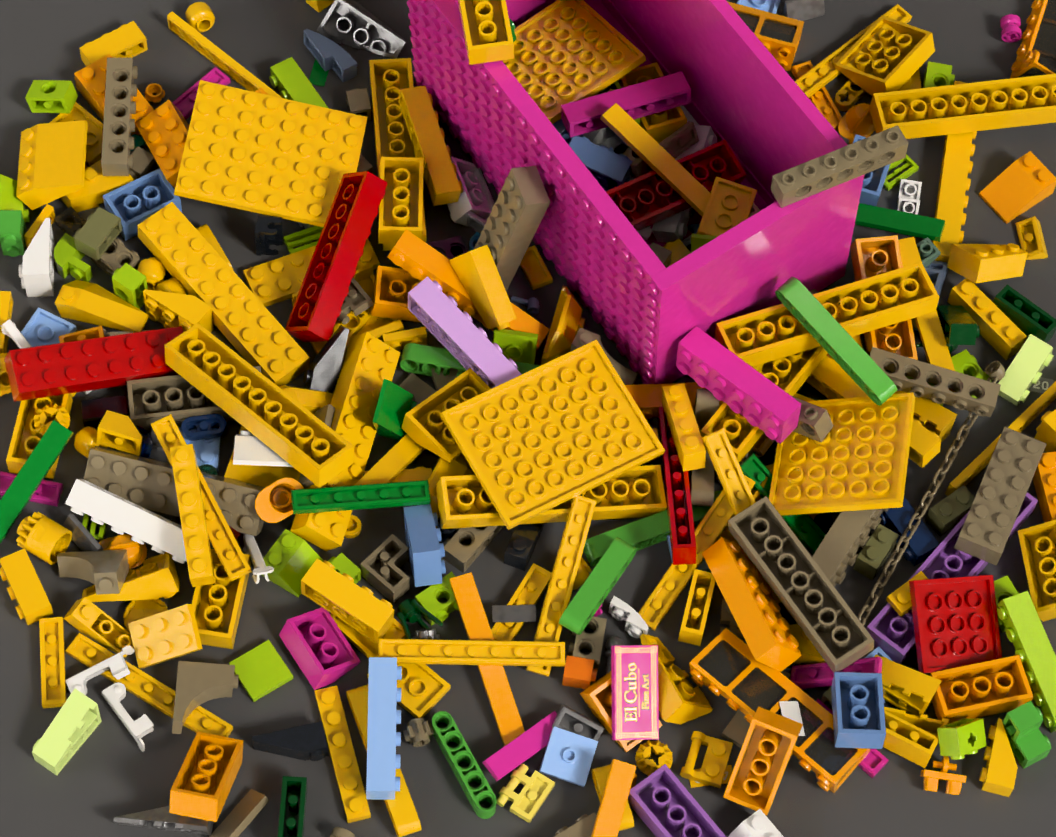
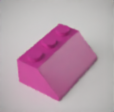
(318, 647)

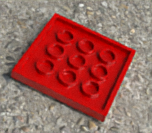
(955, 622)

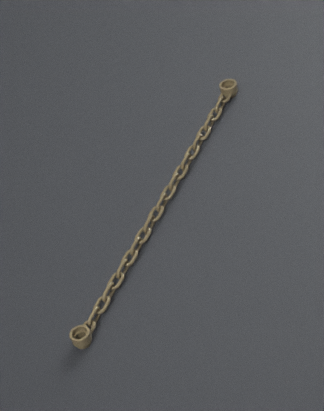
(995, 372)

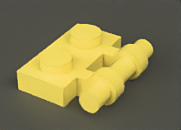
(531, 796)

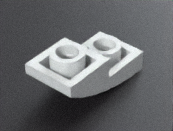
(909, 196)
(622, 611)

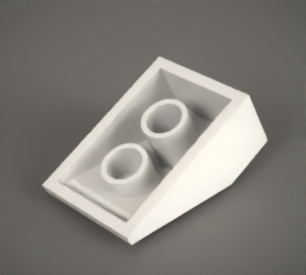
(38, 263)

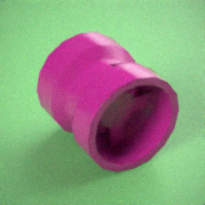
(1011, 30)

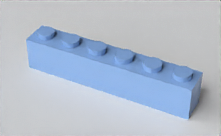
(381, 728)

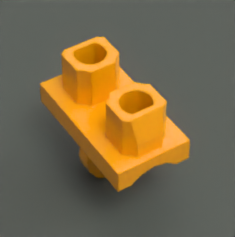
(931, 778)

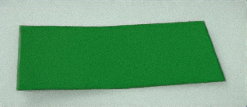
(318, 75)

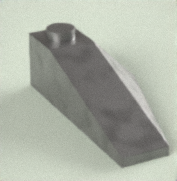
(357, 27)
(162, 819)

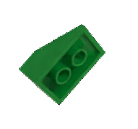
(391, 409)

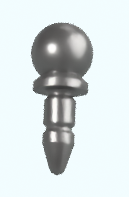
(614, 640)

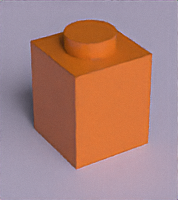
(579, 672)

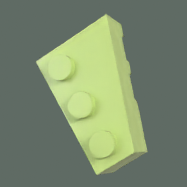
(1025, 370)
(67, 732)

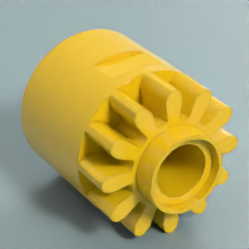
(43, 537)

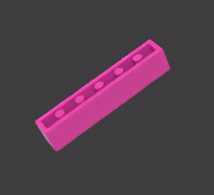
(636, 100)

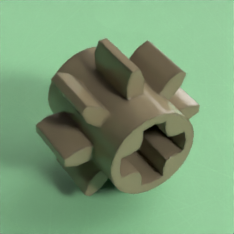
(418, 732)

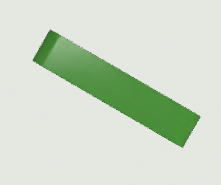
(597, 586)
(464, 775)

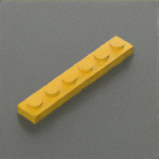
(342, 754)

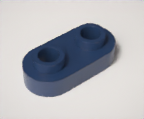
(203, 425)

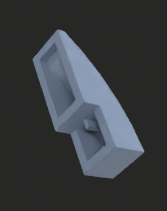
(330, 55)

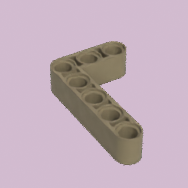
(703, 479)

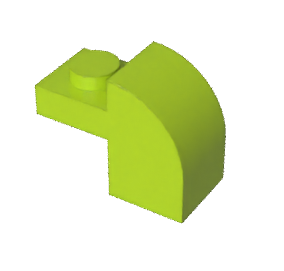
(69, 260)

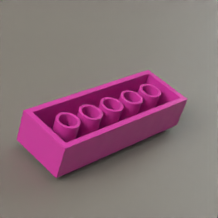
(738, 385)

